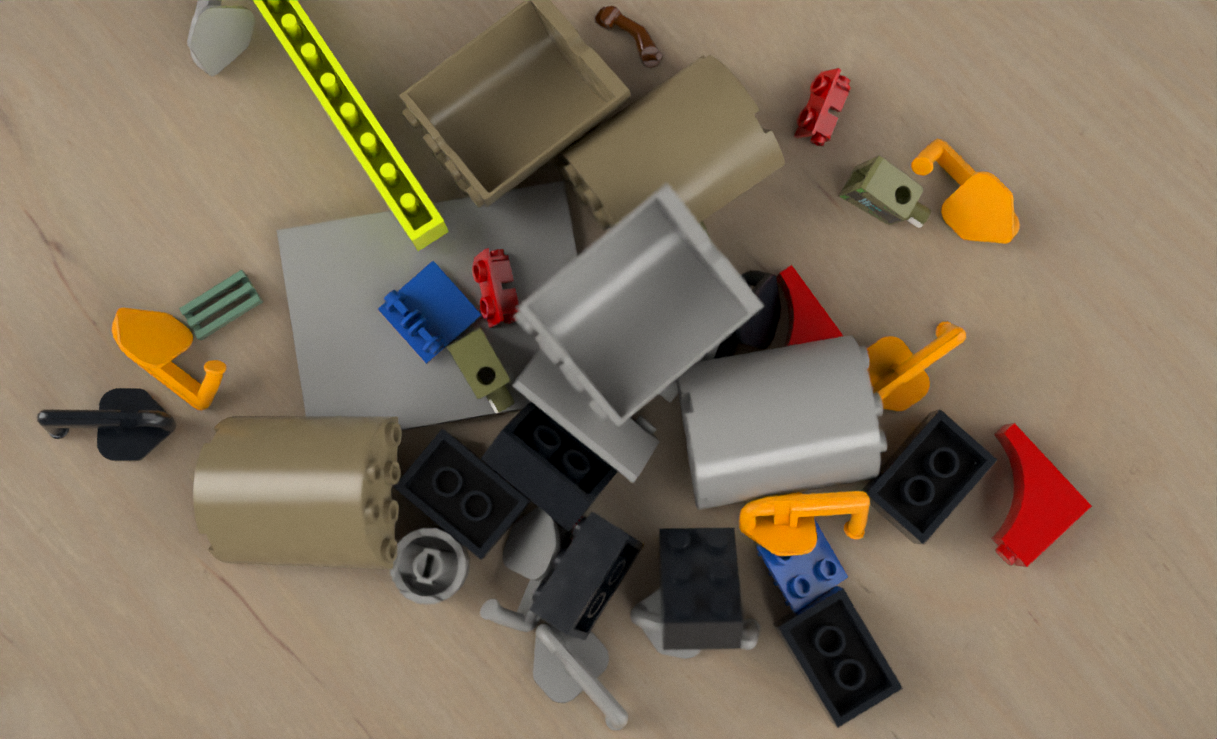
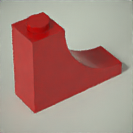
(806, 315)
(1041, 503)

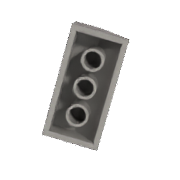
(623, 447)

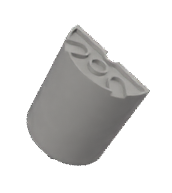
(638, 307)
(780, 421)

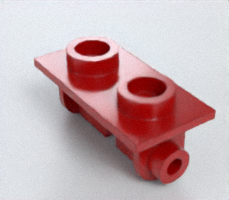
(827, 91)
(491, 271)

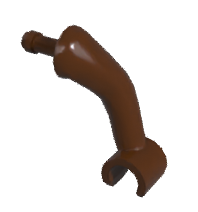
(647, 50)

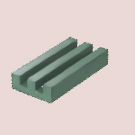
(194, 320)

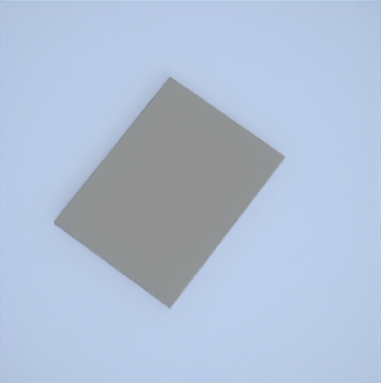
(344, 269)

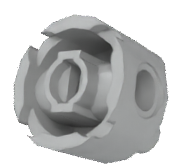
(430, 566)

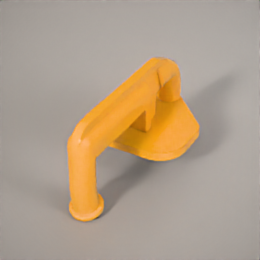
(981, 205)
(153, 342)
(900, 374)
(787, 521)

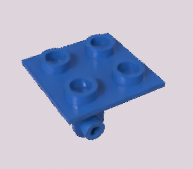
(429, 311)
(807, 575)

